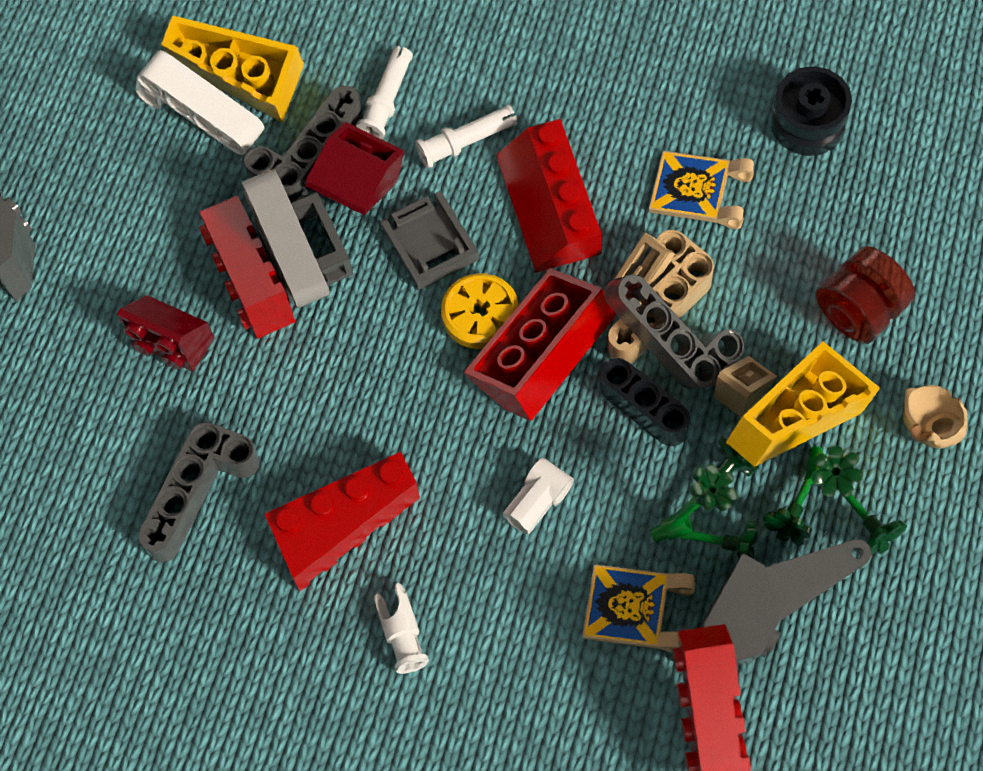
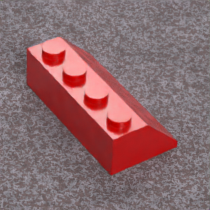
(549, 197)
(541, 343)

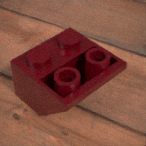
(355, 168)
(166, 332)

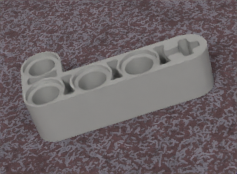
(285, 238)

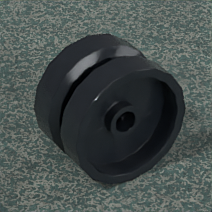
(811, 110)

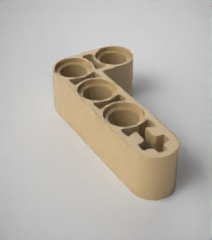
(676, 281)

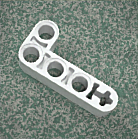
(197, 100)

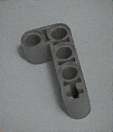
(339, 107)
(669, 326)
(193, 492)

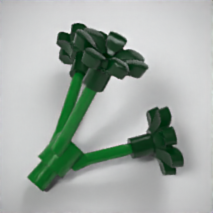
(834, 473)
(709, 491)

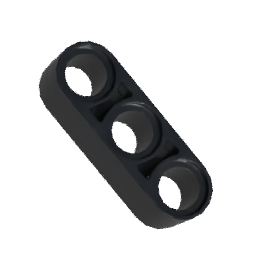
(640, 386)

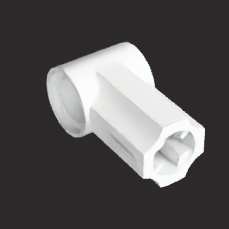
(543, 487)

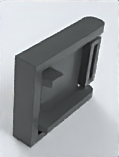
(427, 236)

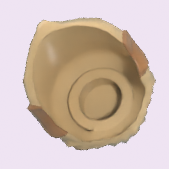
(934, 416)

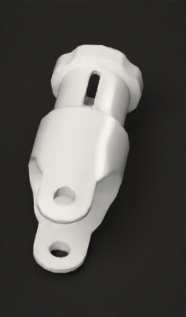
(402, 632)

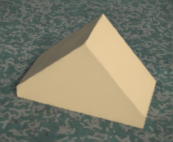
(743, 385)

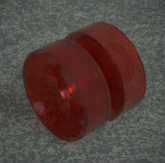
(865, 294)

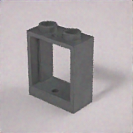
(333, 265)

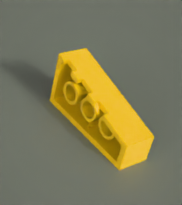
(238, 63)
(804, 404)

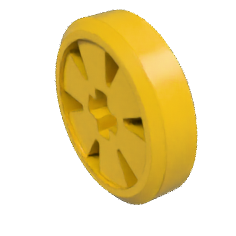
(464, 295)

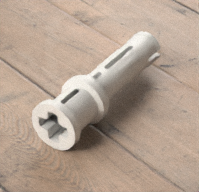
(381, 105)
(451, 141)

